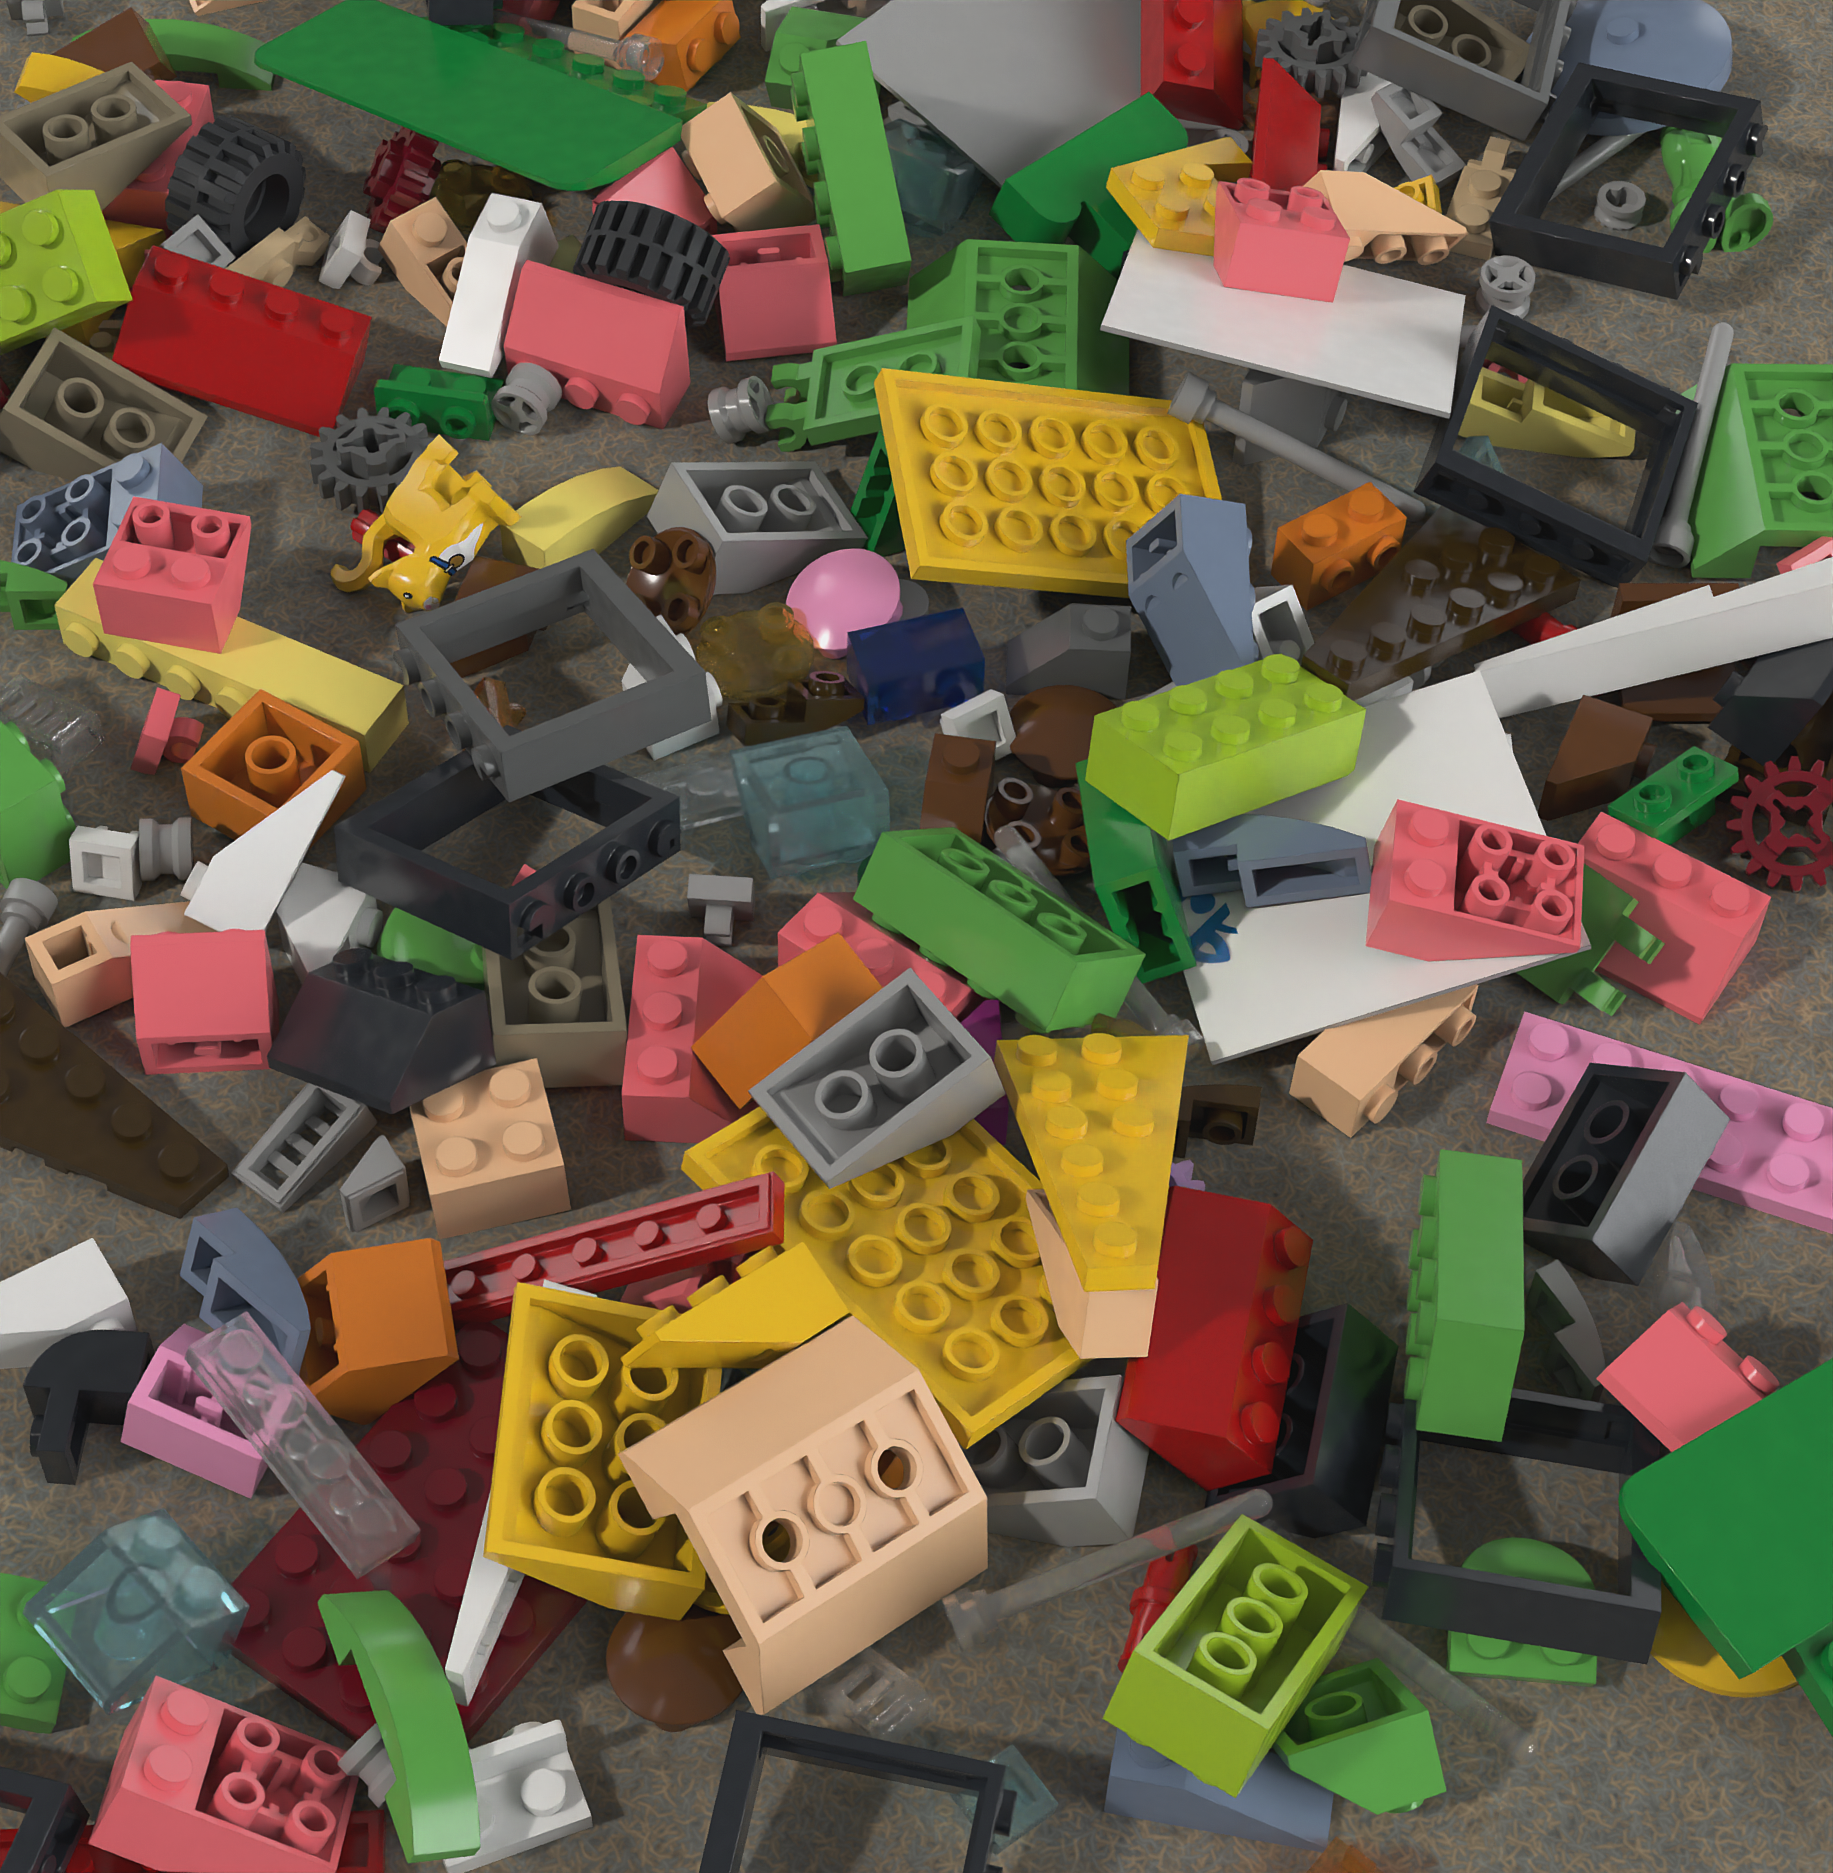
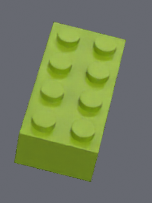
(55, 266)
(1224, 745)
(1235, 1655)

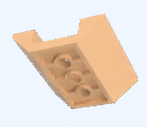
(805, 1452)

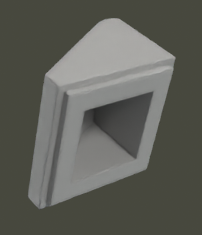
(375, 1187)

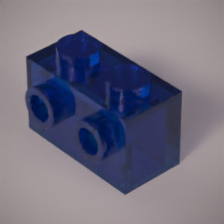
(915, 665)

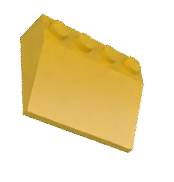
(557, 1484)

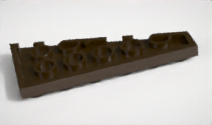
(1434, 600)
(89, 1118)

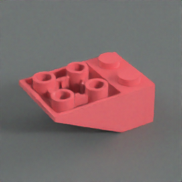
(1471, 888)
(222, 1791)

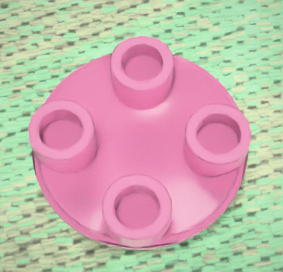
(843, 595)

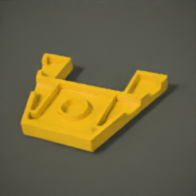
(1175, 193)

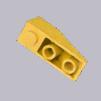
(746, 1323)

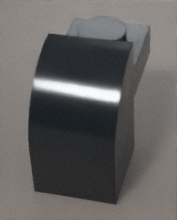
(79, 1384)

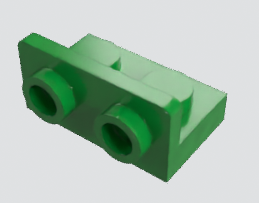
(441, 400)
(1676, 796)

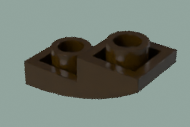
(809, 708)
(1217, 1113)

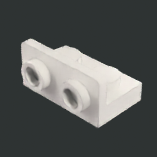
(524, 1794)

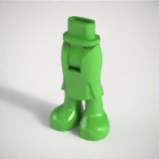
(1685, 161)

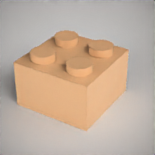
(745, 168)
(490, 1151)

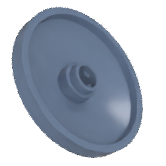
(1648, 38)

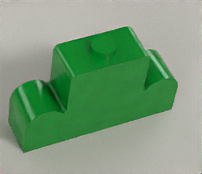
(1067, 187)

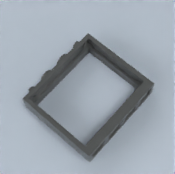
(1460, 83)
(578, 741)

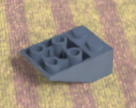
(80, 519)
(1195, 586)

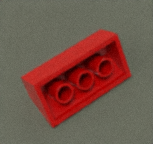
(1194, 59)
(1286, 131)
(241, 342)
(1218, 1337)

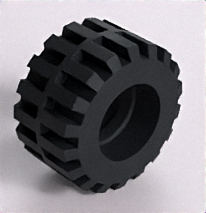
(237, 183)
(654, 256)

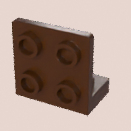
(1681, 696)

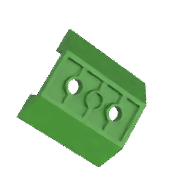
(1046, 327)
(1760, 464)

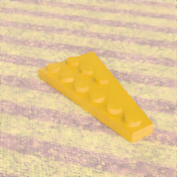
(1102, 1142)

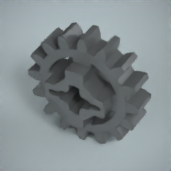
(1312, 50)
(366, 457)

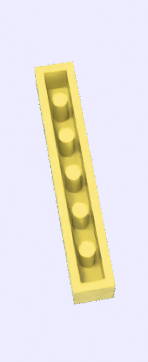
(251, 660)

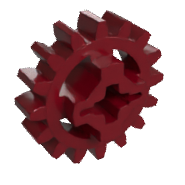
(400, 176)
(1771, 804)

